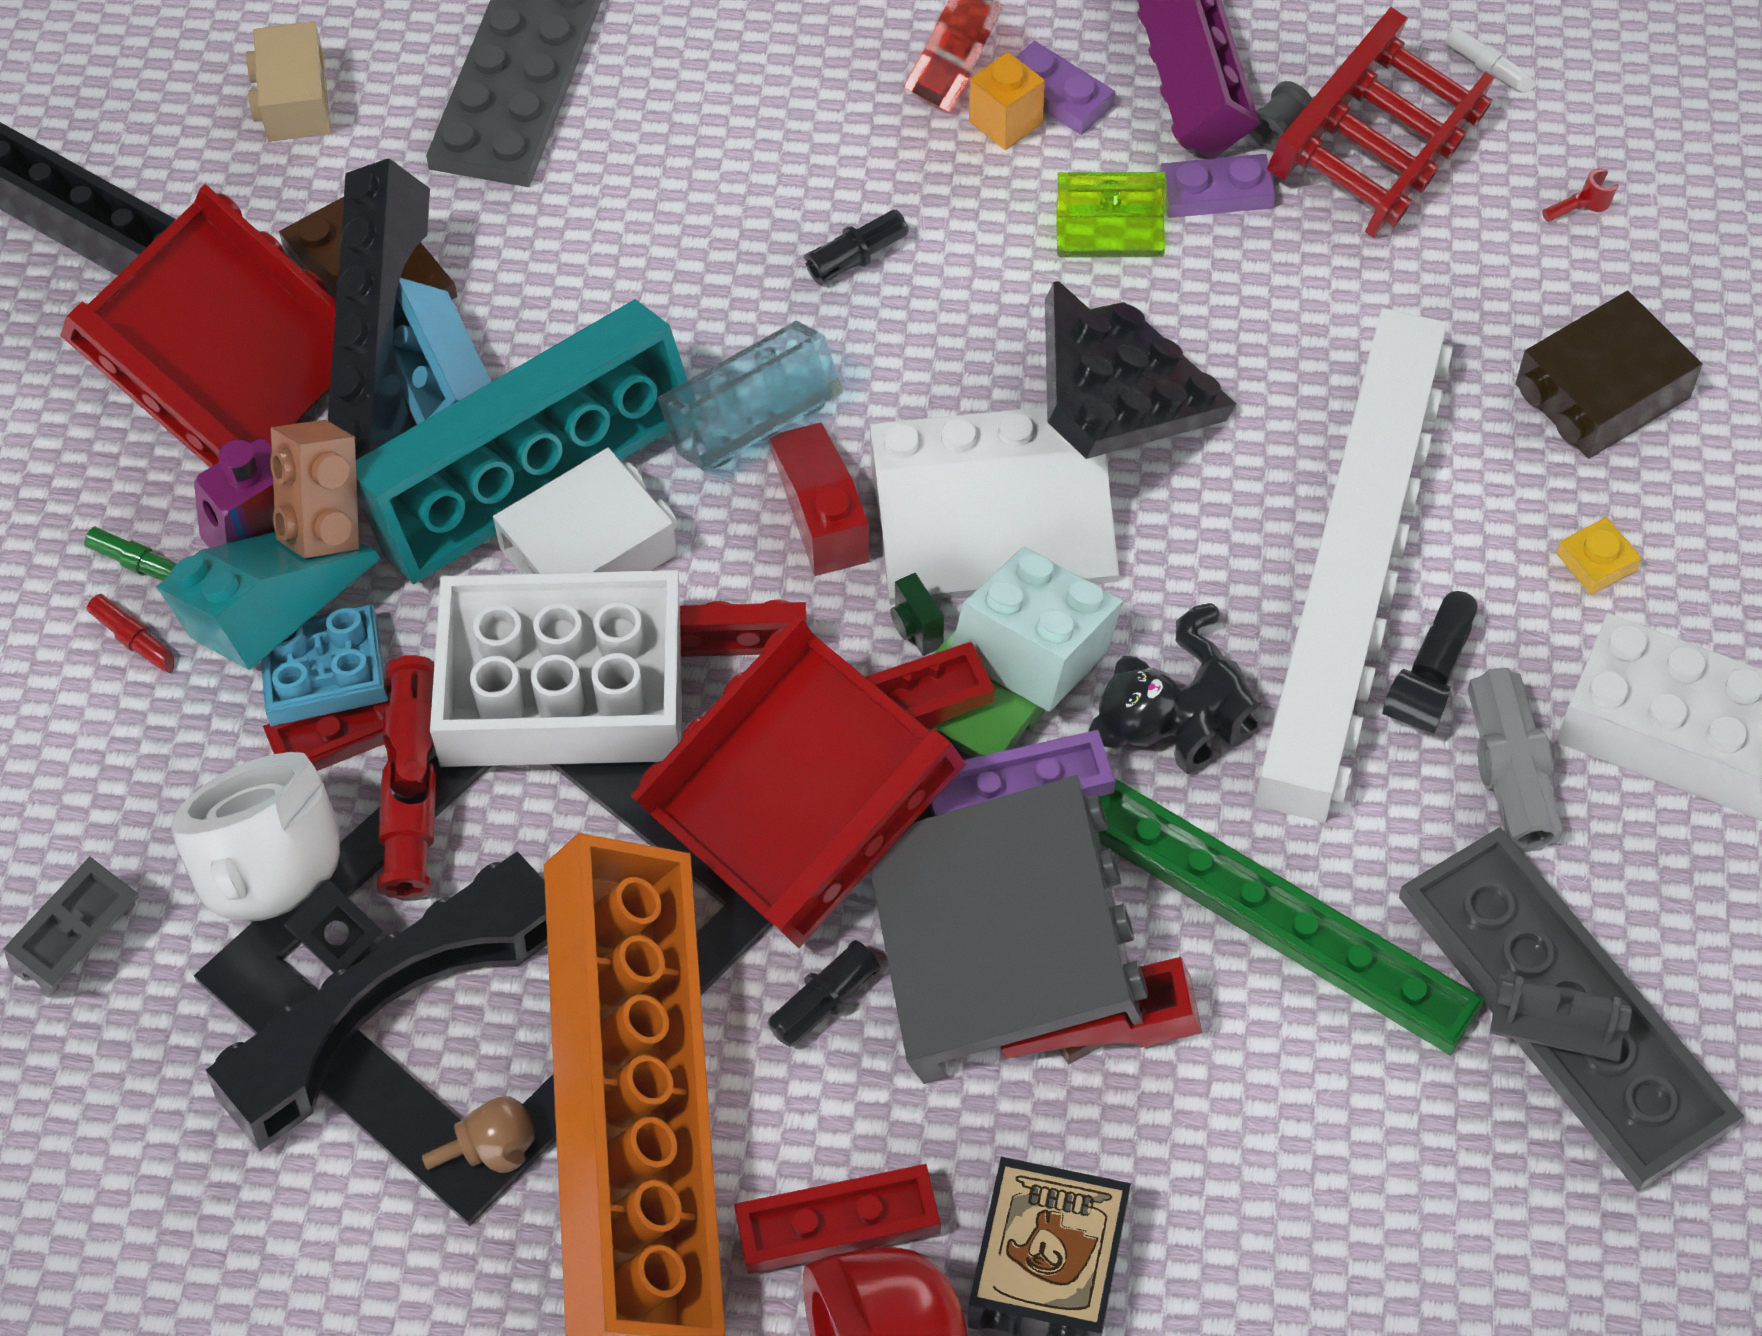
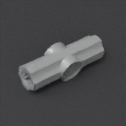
(1514, 759)

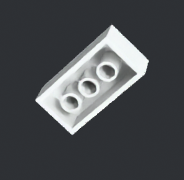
(1670, 714)

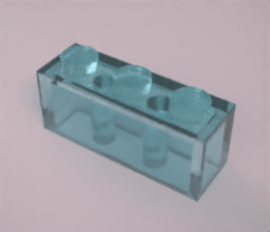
(750, 395)

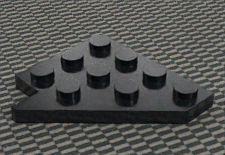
(1119, 379)

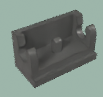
(69, 925)

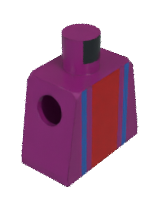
(236, 494)

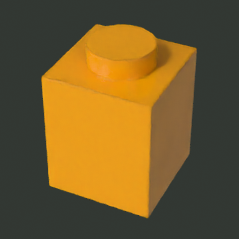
(1006, 100)

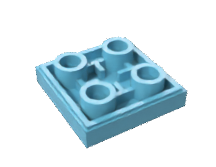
(325, 667)

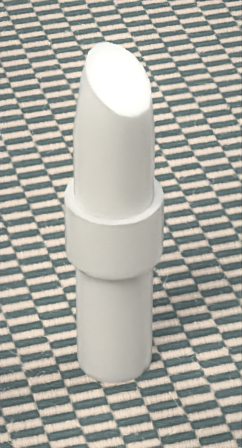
(1489, 60)

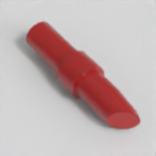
(131, 632)

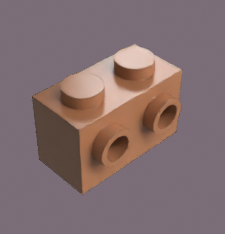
(314, 488)

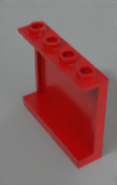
(212, 330)
(797, 781)

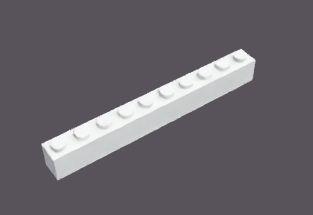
(1352, 569)

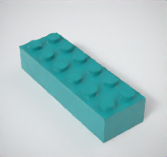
(447, 477)

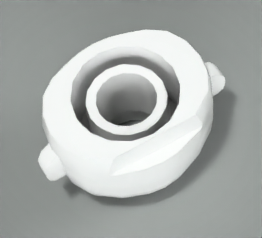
(258, 837)

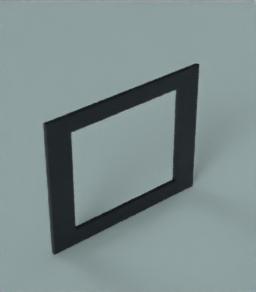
(366, 1080)

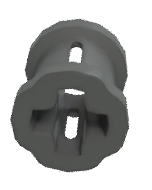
(1279, 113)

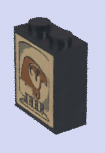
(1047, 1252)

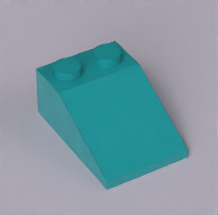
(256, 593)

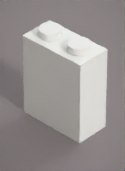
(588, 522)

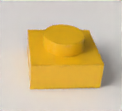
(1599, 555)

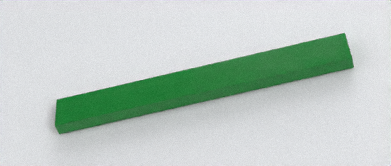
(1288, 919)

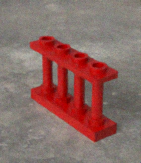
(1358, 80)

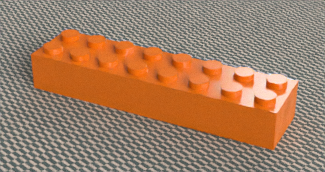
(631, 1093)

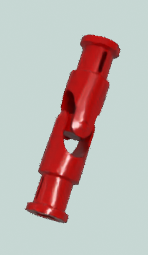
(404, 827)

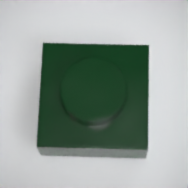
(917, 615)

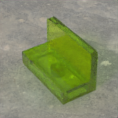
(1110, 214)

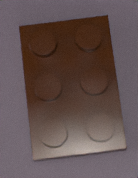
(316, 247)

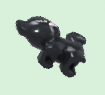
(1147, 705)

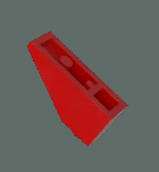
(821, 499)

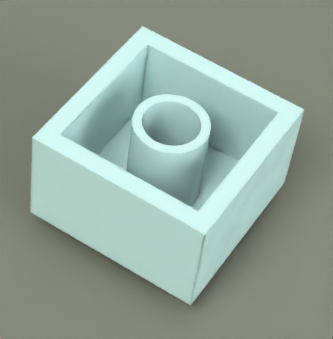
(1038, 627)

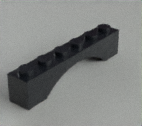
(380, 228)
(279, 1071)

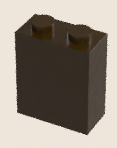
(1607, 374)

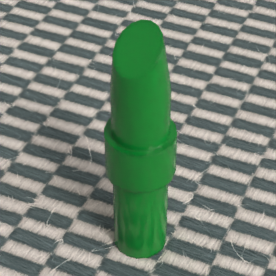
(129, 554)

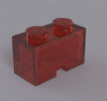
(952, 50)

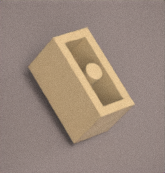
(289, 81)

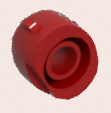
(880, 1295)

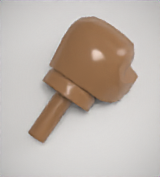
(490, 1135)

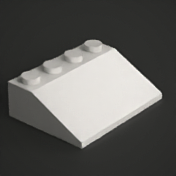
(977, 489)
(557, 668)

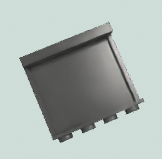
(1004, 925)

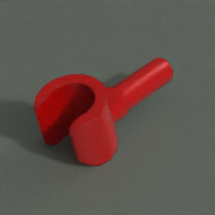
(1591, 196)

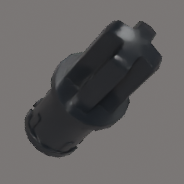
(855, 246)
(823, 994)

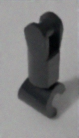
(1422, 693)

